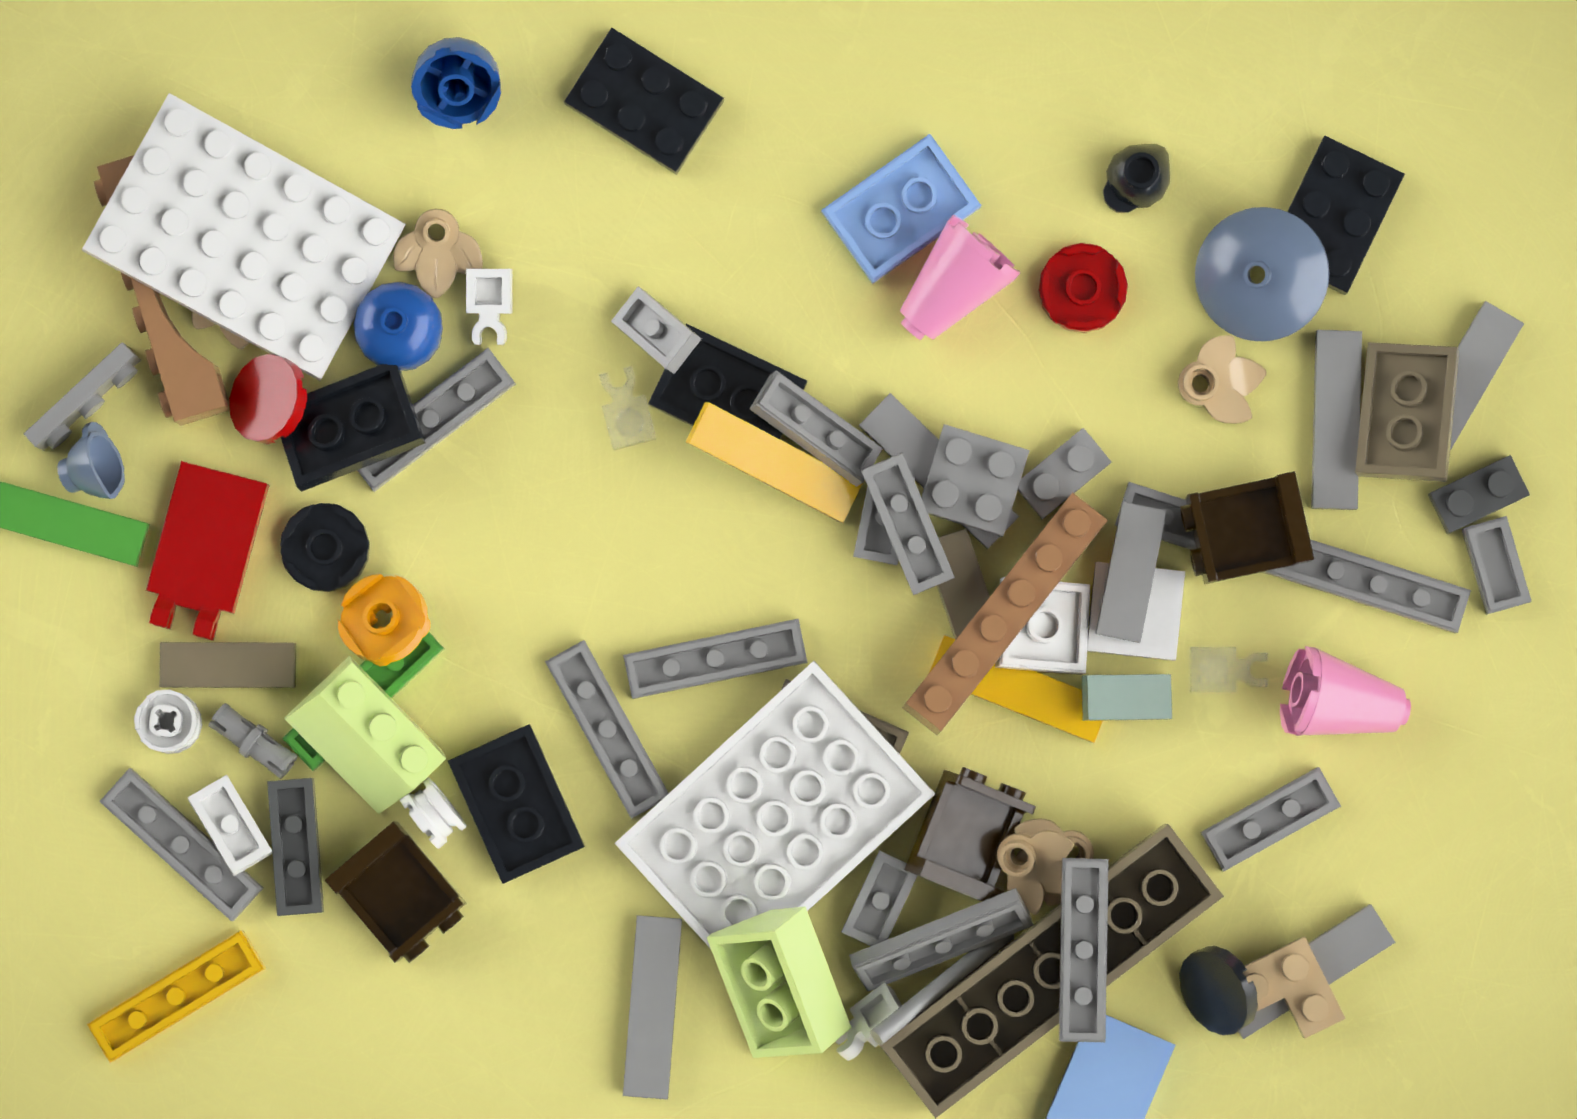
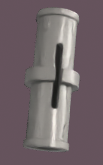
(253, 741)

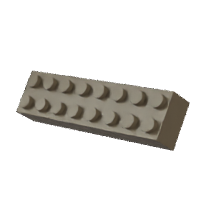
(1017, 990)

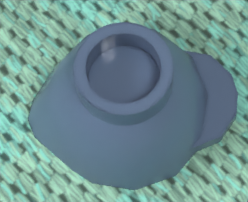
(93, 465)

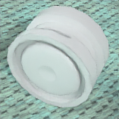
(168, 721)
(433, 813)

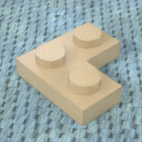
(1297, 978)

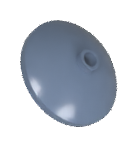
(1293, 268)

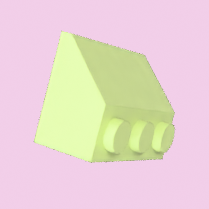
(365, 736)
(780, 983)

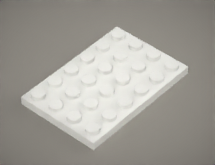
(243, 236)
(776, 810)

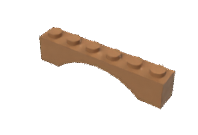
(189, 380)
(1004, 614)

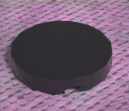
(324, 547)
(1218, 990)

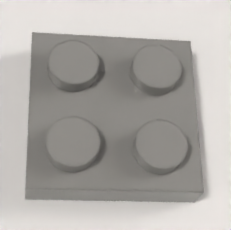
(973, 480)

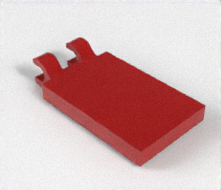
(205, 546)

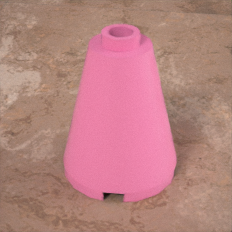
(955, 280)
(1338, 698)

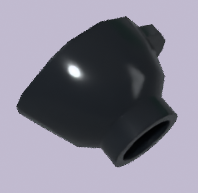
(1137, 177)

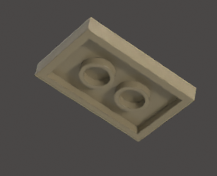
(1407, 411)

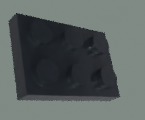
(644, 101)
(1345, 204)
(720, 376)
(352, 426)
(516, 803)

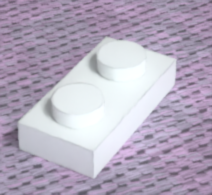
(230, 825)

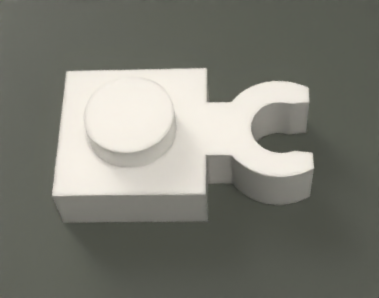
(489, 295)
(867, 1015)

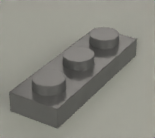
(295, 846)

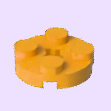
(400, 636)

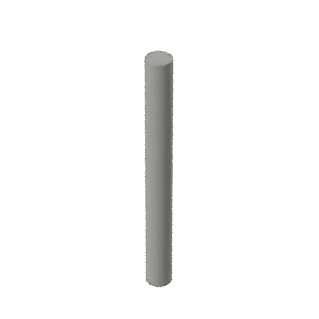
(936, 990)

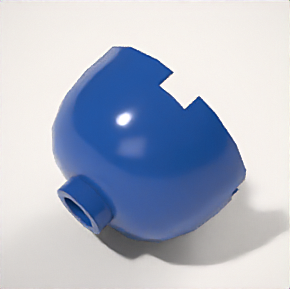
(456, 83)
(398, 326)

